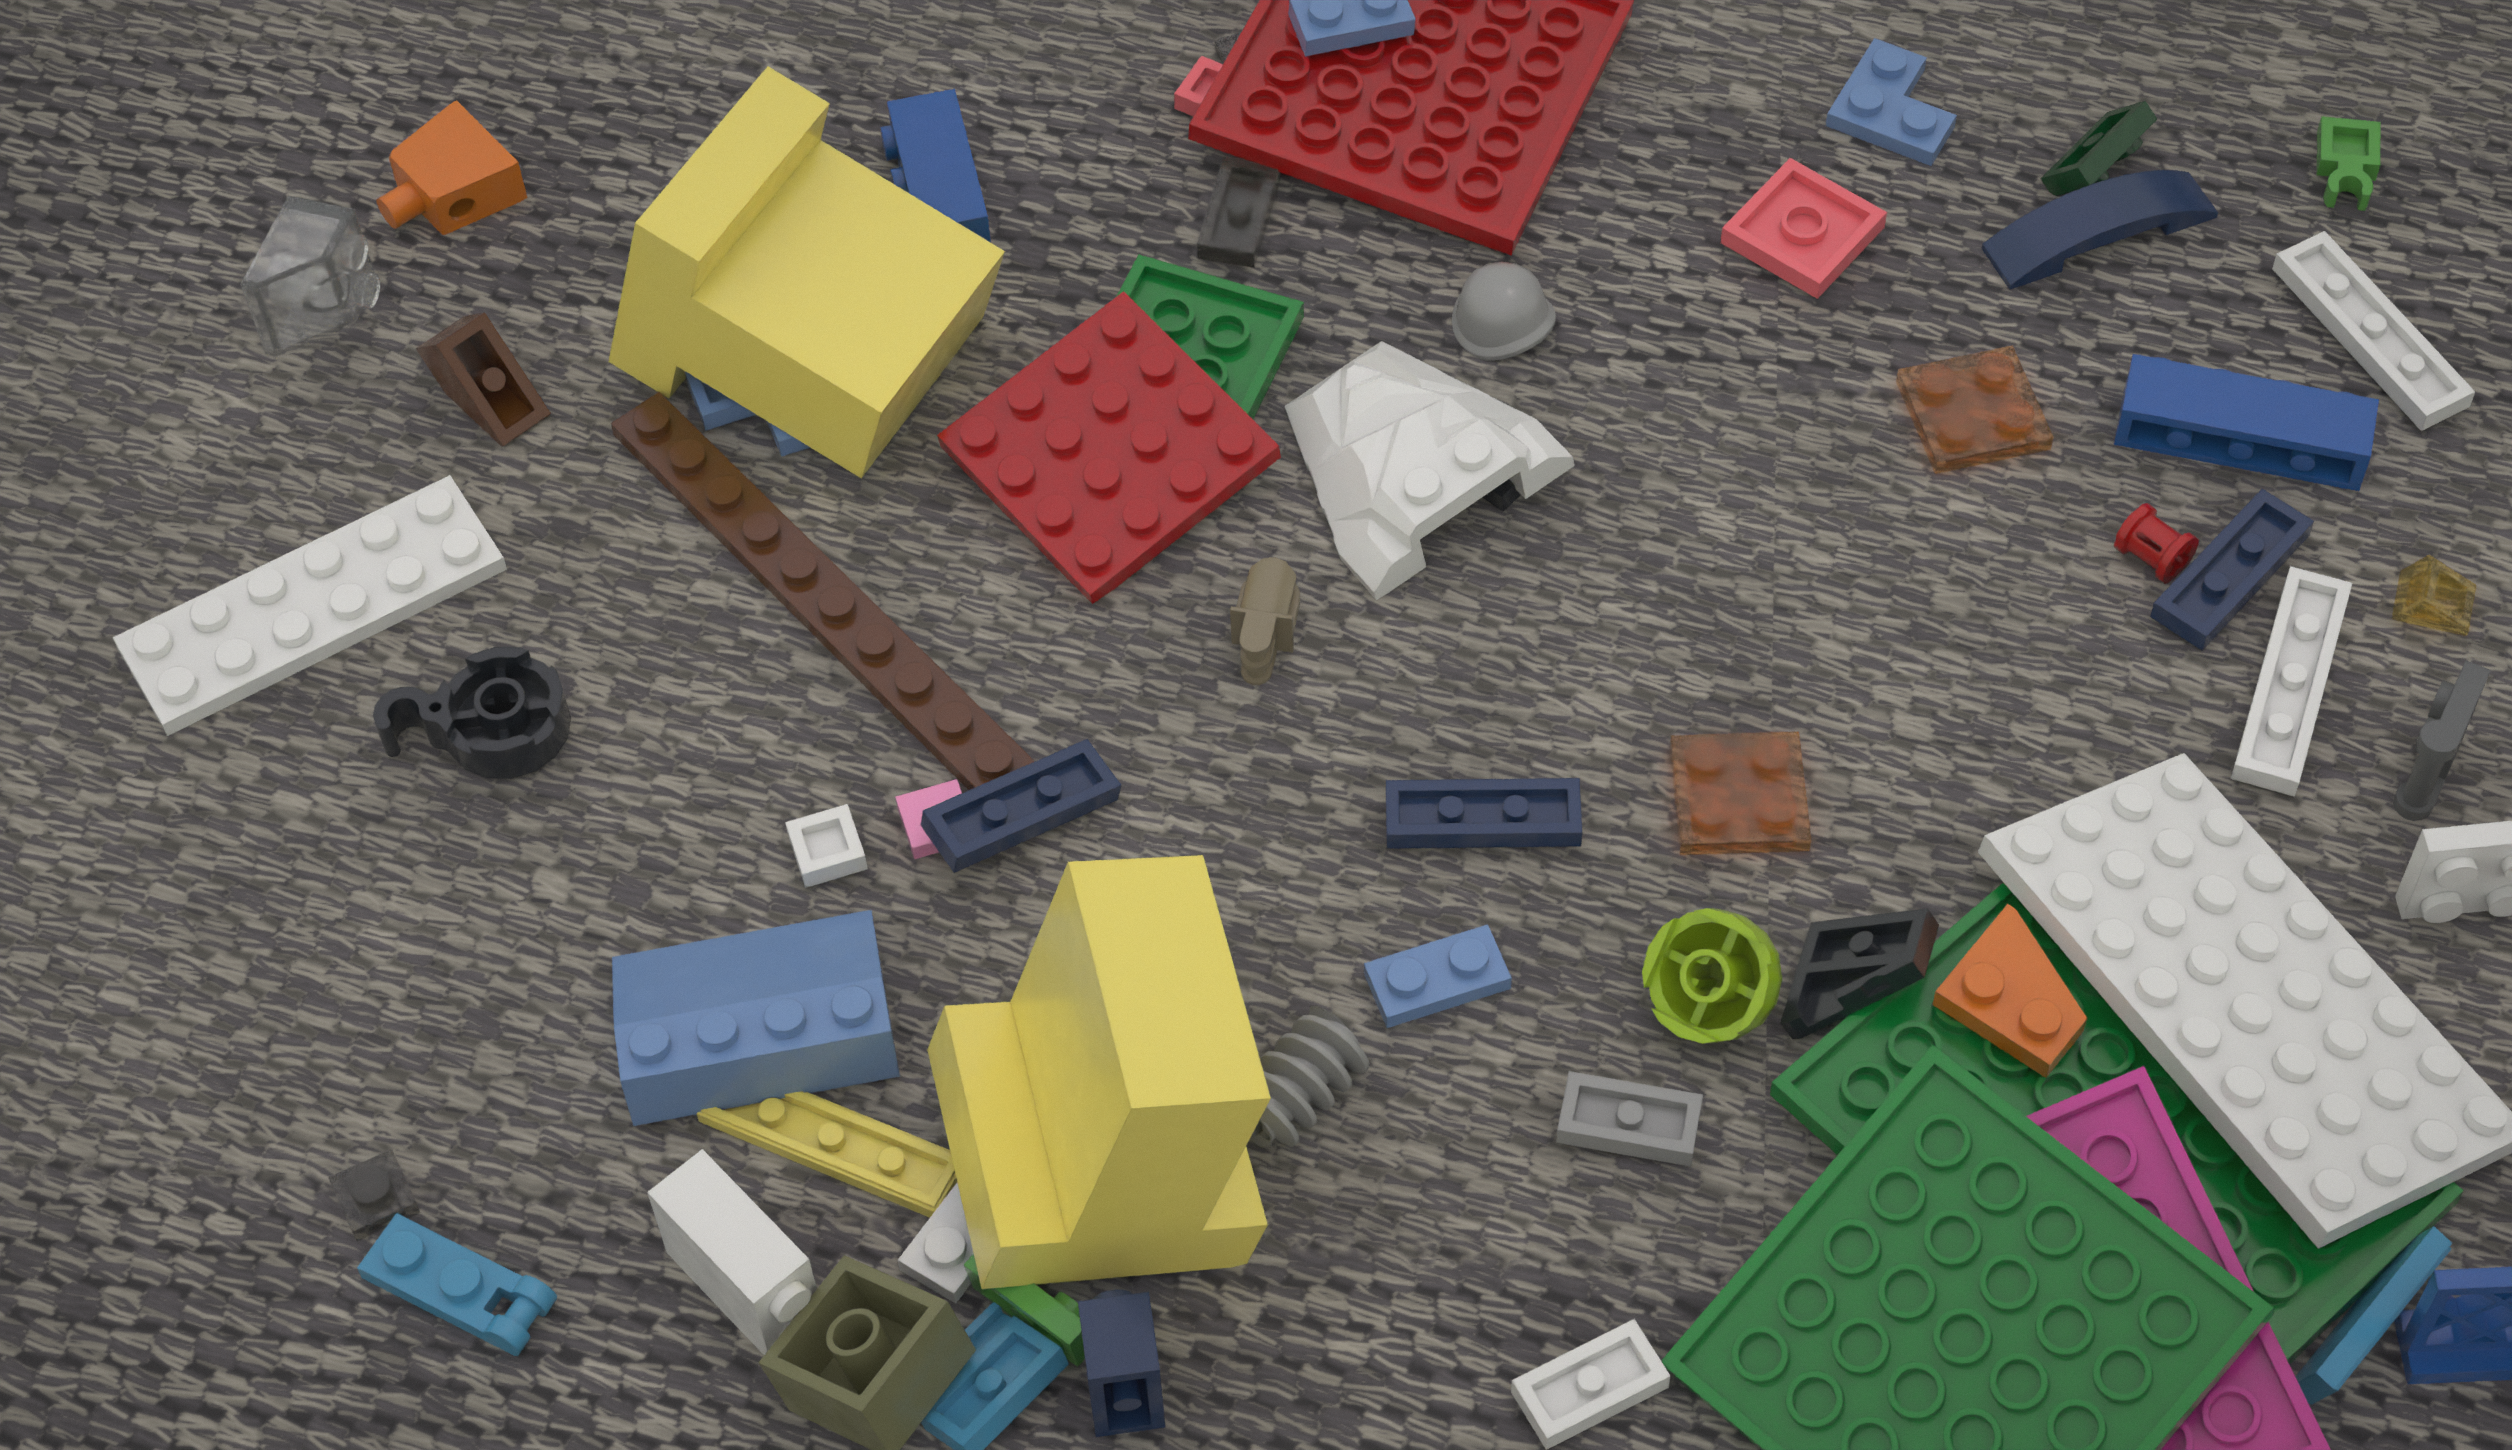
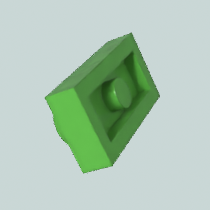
(1052, 1317)

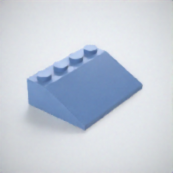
(751, 1017)

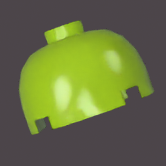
(1712, 975)

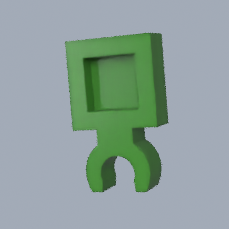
(2350, 157)

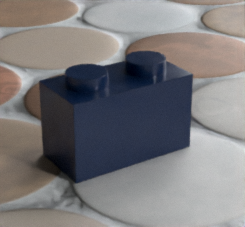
(1122, 1362)

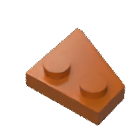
(2013, 995)

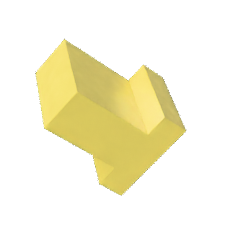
(798, 281)
(1112, 1092)

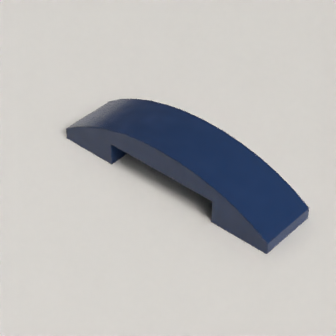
(2093, 218)

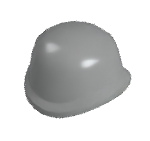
(1501, 312)

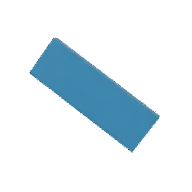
(2371, 1316)

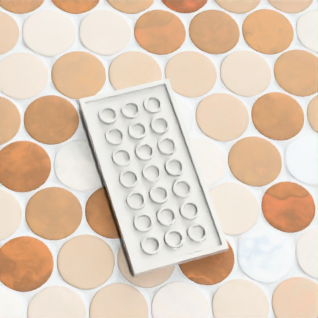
(2252, 998)

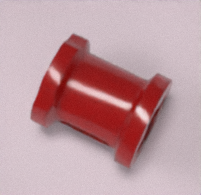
(2142, 529)

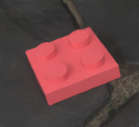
(1803, 228)

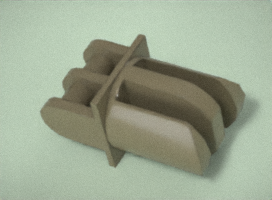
(1265, 617)

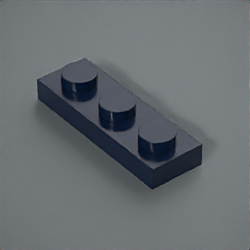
(2231, 569)
(1020, 805)
(1483, 813)

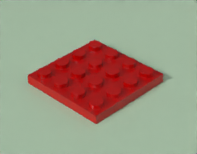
(1109, 447)

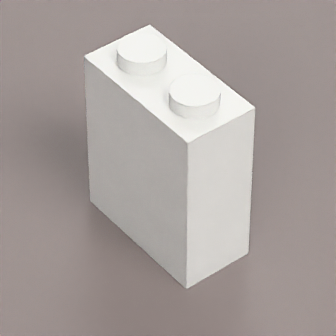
(732, 1249)

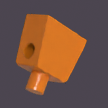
(451, 174)

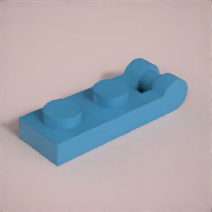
(455, 1284)

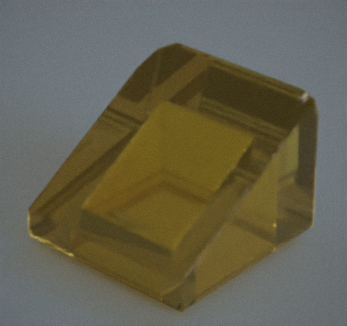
(2434, 597)

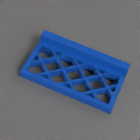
(2459, 1336)

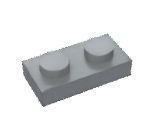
(1629, 1118)

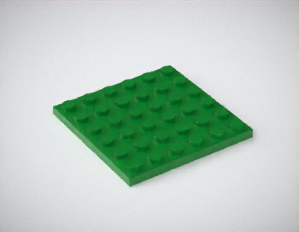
(1965, 1296)

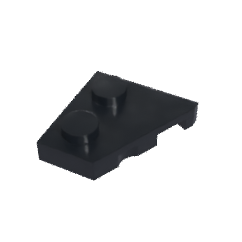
(1856, 964)

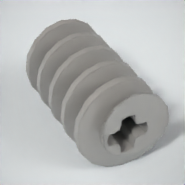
(1300, 1073)

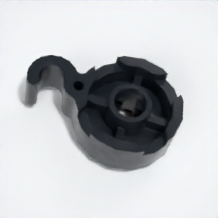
(468, 720)

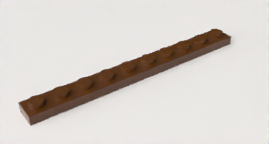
(819, 594)

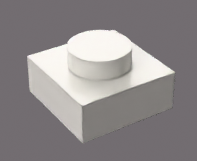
(826, 845)

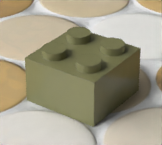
(868, 1356)

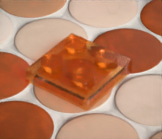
(1974, 409)
(1740, 793)

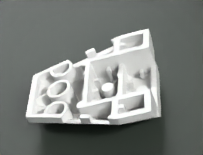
(1406, 452)

